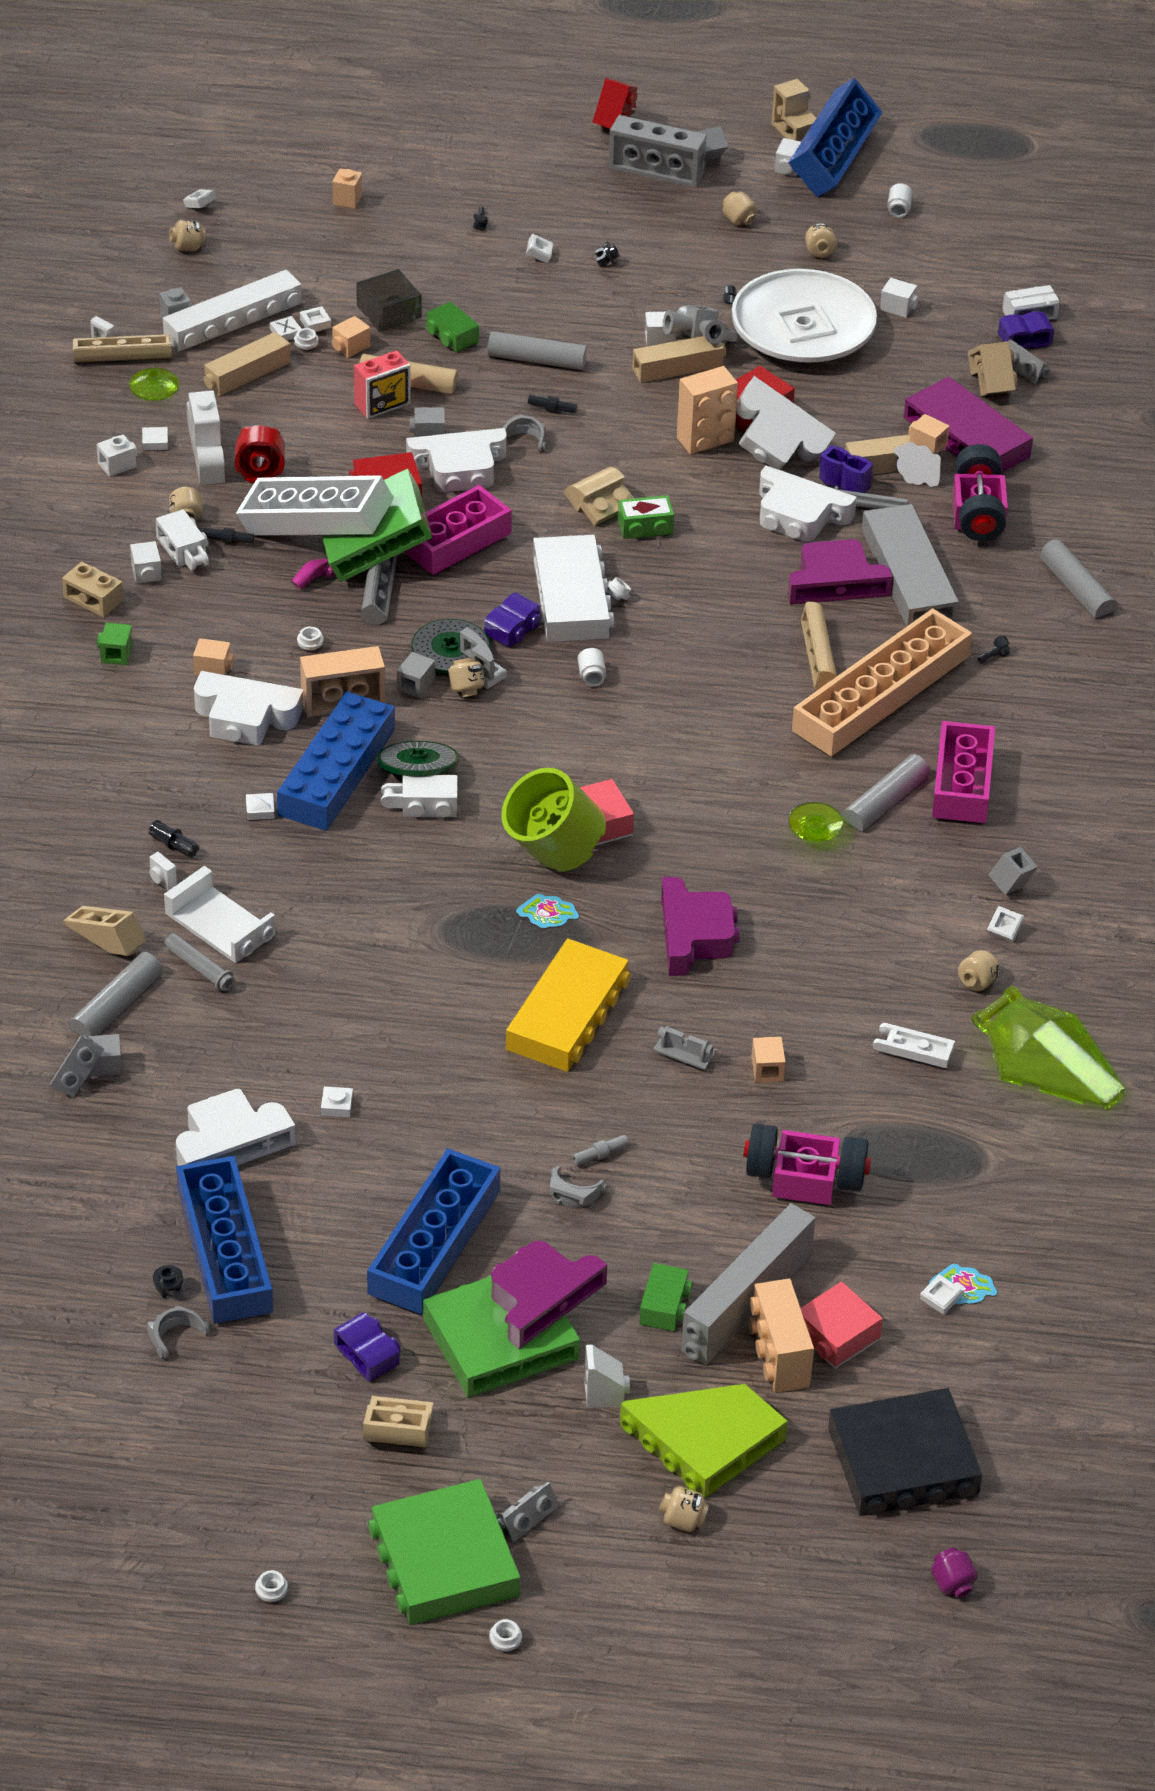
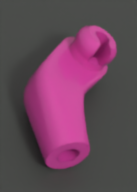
(312, 570)

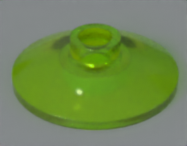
(153, 384)
(815, 821)

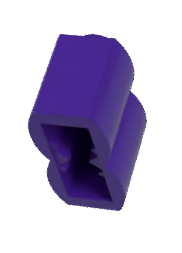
(1027, 330)
(845, 470)
(512, 619)
(367, 1346)

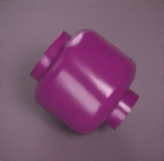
(954, 1572)

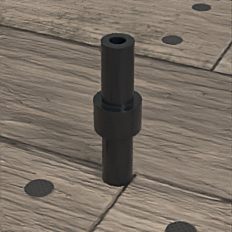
(552, 404)
(229, 535)

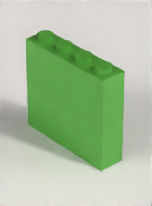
(399, 530)
(476, 1341)
(444, 1552)

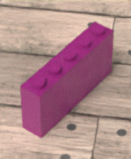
(969, 421)

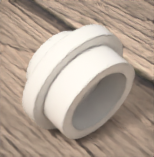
(306, 339)
(619, 589)
(310, 638)
(271, 1579)
(505, 1628)

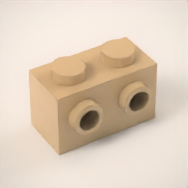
(92, 589)

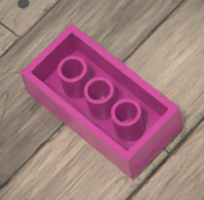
(462, 529)
(963, 772)

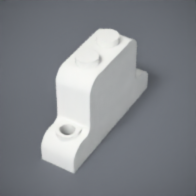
(460, 458)
(801, 506)

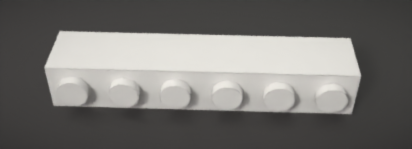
(232, 310)

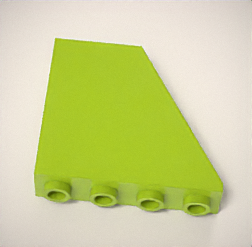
(705, 1432)

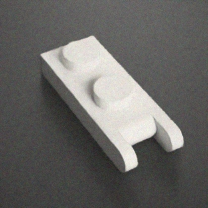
(914, 1045)

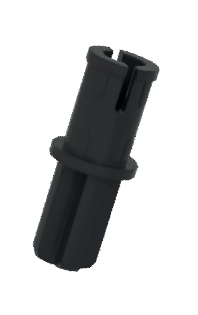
(173, 838)

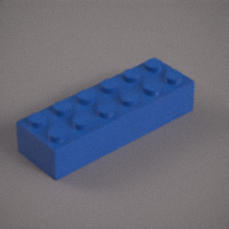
(835, 137)
(336, 761)
(433, 1230)
(224, 1239)

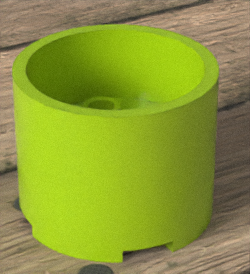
(553, 819)

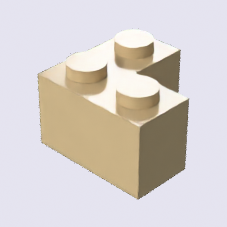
(791, 110)
(993, 367)

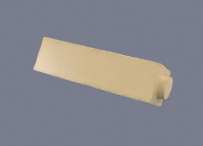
(677, 358)
(247, 363)
(879, 452)

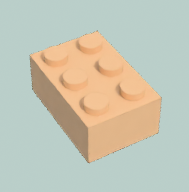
(707, 410)
(330, 675)
(781, 1336)

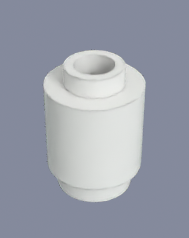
(899, 200)
(592, 667)

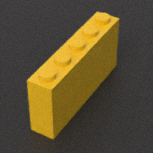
(567, 1005)

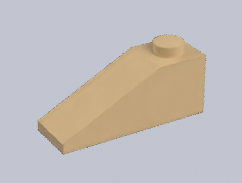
(108, 928)

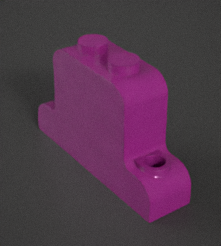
(837, 573)
(696, 925)
(542, 1287)

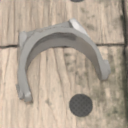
(527, 425)
(574, 1195)
(169, 1319)

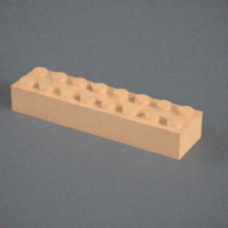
(881, 682)

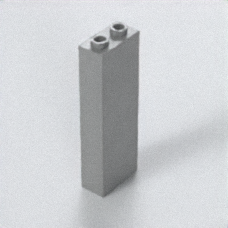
(917, 575)
(725, 1304)

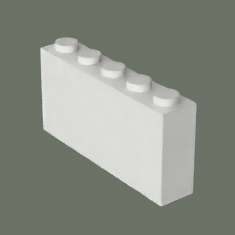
(572, 588)

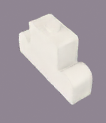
(779, 427)
(205, 437)
(244, 707)
(230, 1127)

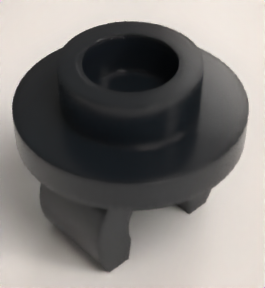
(607, 254)
(167, 1279)

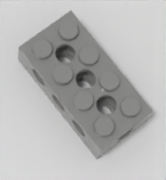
(657, 151)

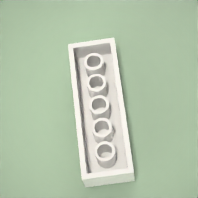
(315, 505)

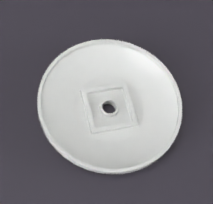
(833, 312)

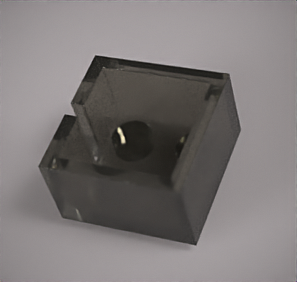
(389, 300)

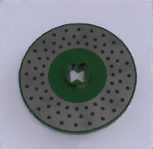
(441, 642)

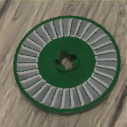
(418, 758)

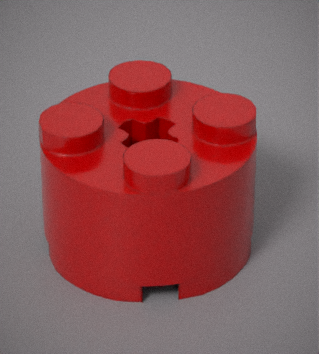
(259, 453)

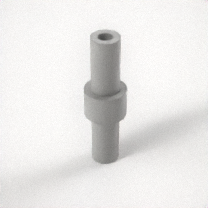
(600, 1150)

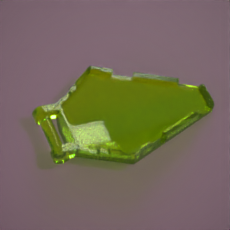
(1047, 1050)

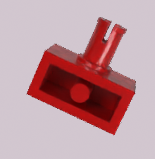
(615, 100)

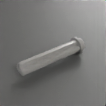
(875, 501)
(222, 979)

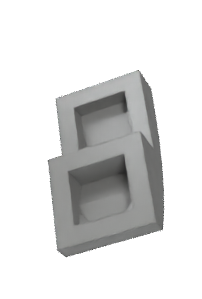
(476, 648)

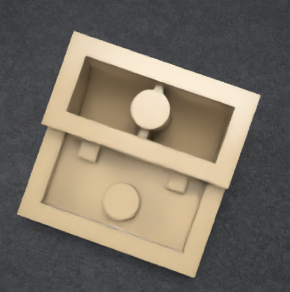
(599, 494)
(398, 1421)

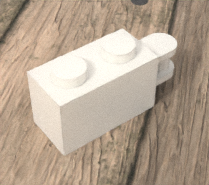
(182, 539)
(423, 796)

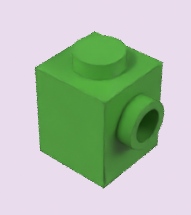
(115, 643)

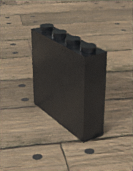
(904, 1451)

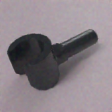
(480, 220)
(730, 294)
(1000, 647)

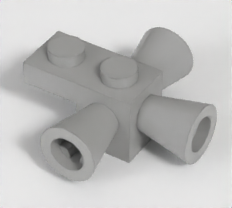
(698, 322)

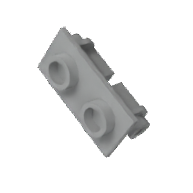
(1028, 364)
(690, 1050)
(77, 1066)
(529, 1512)

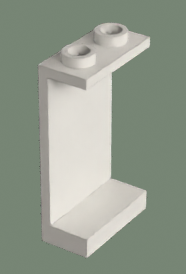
(216, 917)

